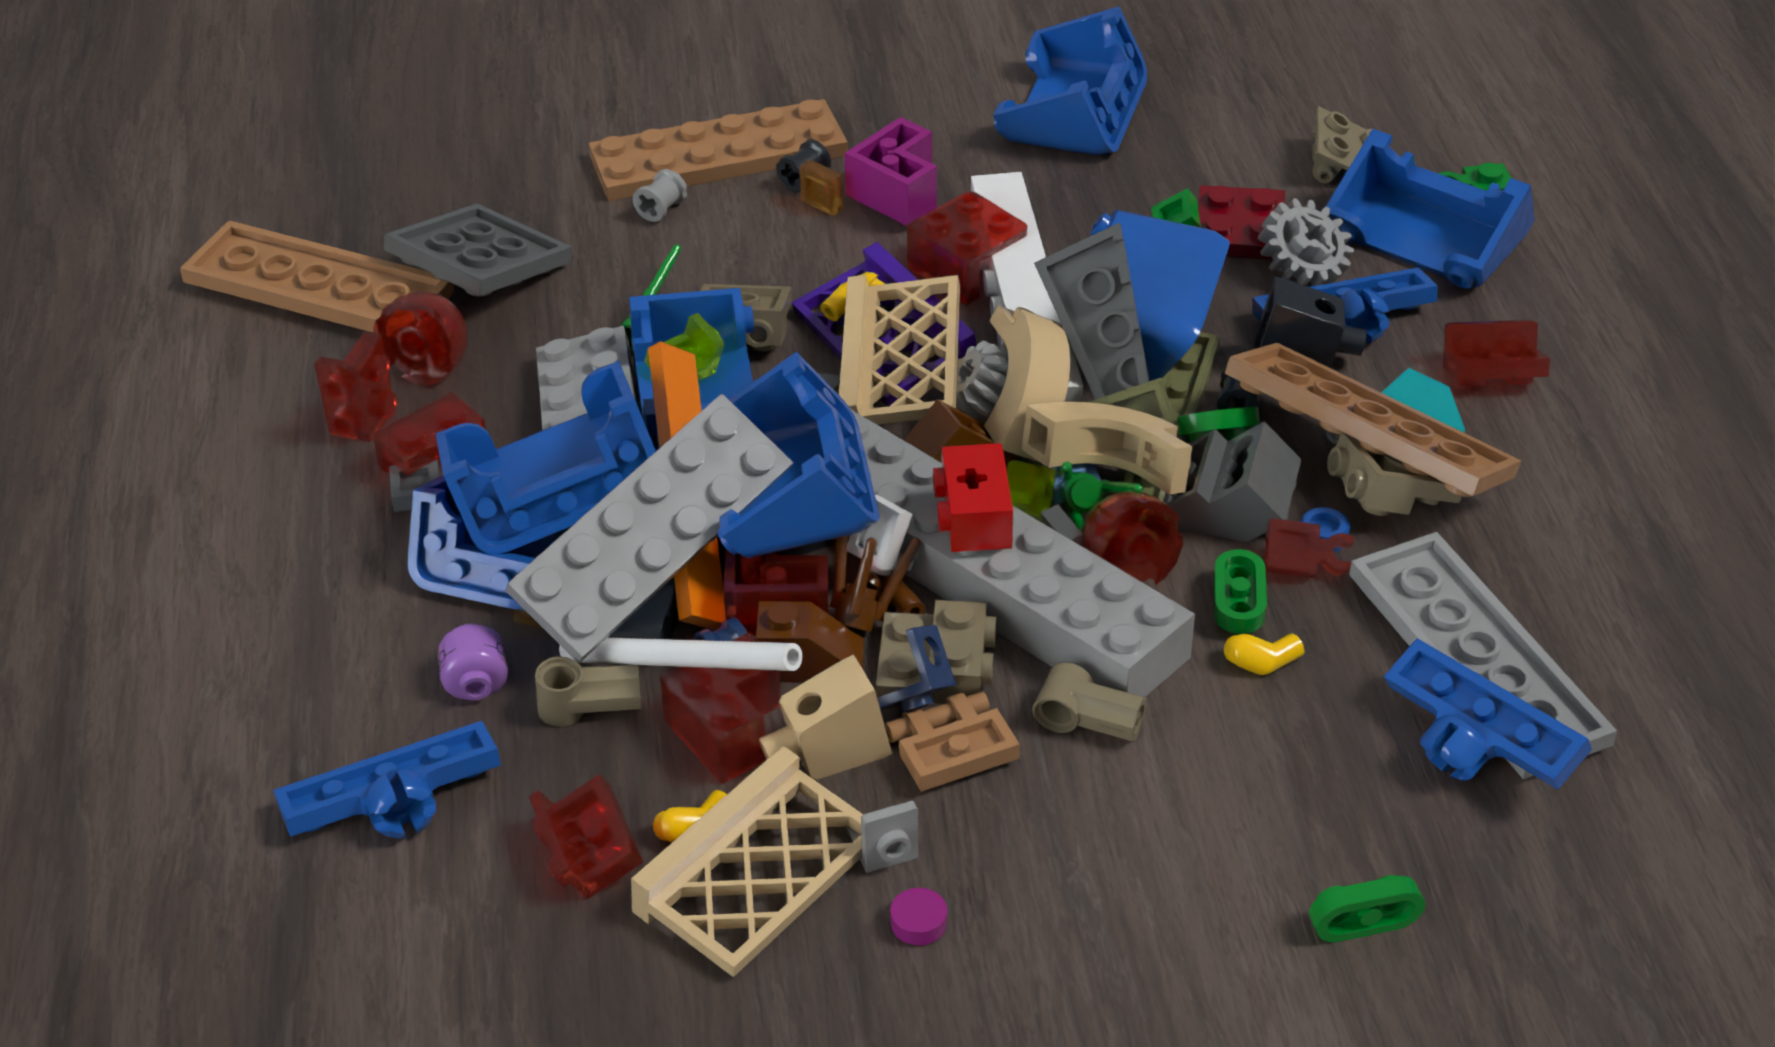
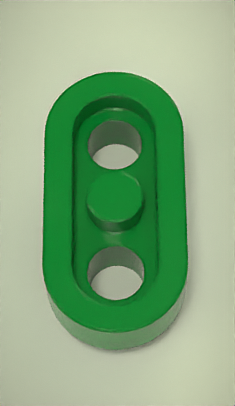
(1229, 421)
(1239, 591)
(1366, 908)

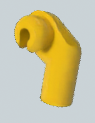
(835, 304)
(1260, 655)
(676, 820)

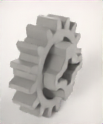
(1305, 243)

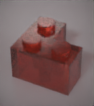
(773, 579)
(721, 713)

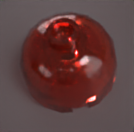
(423, 336)
(1134, 534)

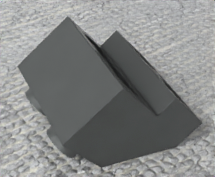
(1263, 492)

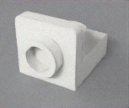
(889, 536)

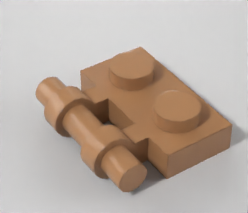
(952, 740)

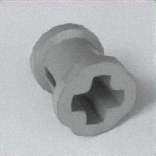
(653, 200)

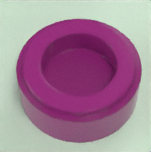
(918, 916)

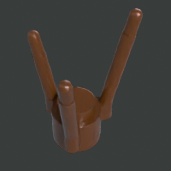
(858, 604)

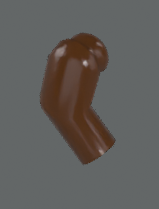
(903, 599)

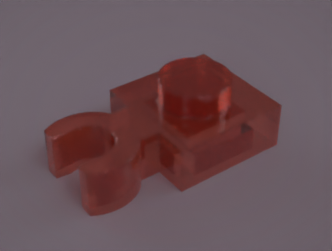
(1297, 550)

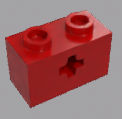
(976, 498)

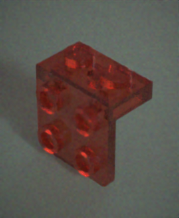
(960, 237)

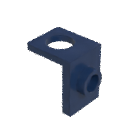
(933, 677)

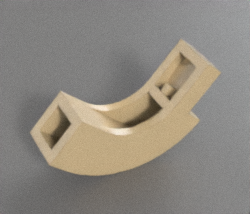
(1035, 372)
(1108, 437)

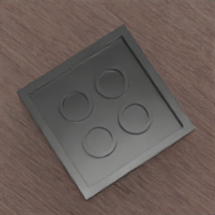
(477, 249)

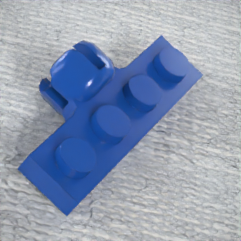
(1372, 296)
(1482, 720)
(389, 786)

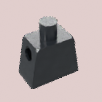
(1307, 323)

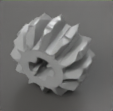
(981, 379)

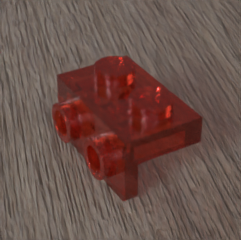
(1493, 352)
(357, 389)
(412, 439)
(586, 837)

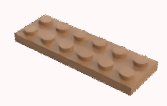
(714, 147)
(304, 275)
(1374, 419)

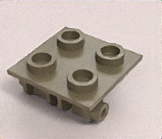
(1335, 144)

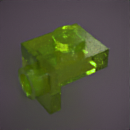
(700, 340)
(1031, 486)

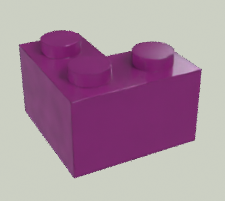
(894, 171)

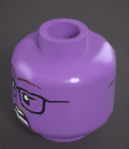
(472, 658)

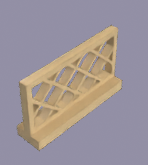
(866, 353)
(715, 841)

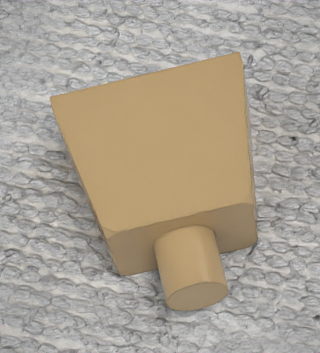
(831, 722)

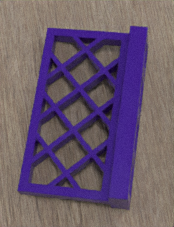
(889, 271)

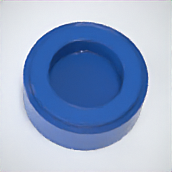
(1330, 522)

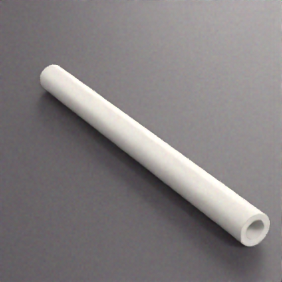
(696, 654)

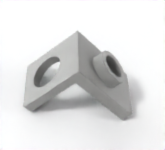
(888, 836)

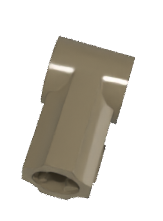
(569, 691)
(1074, 700)

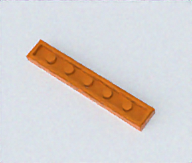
(676, 404)

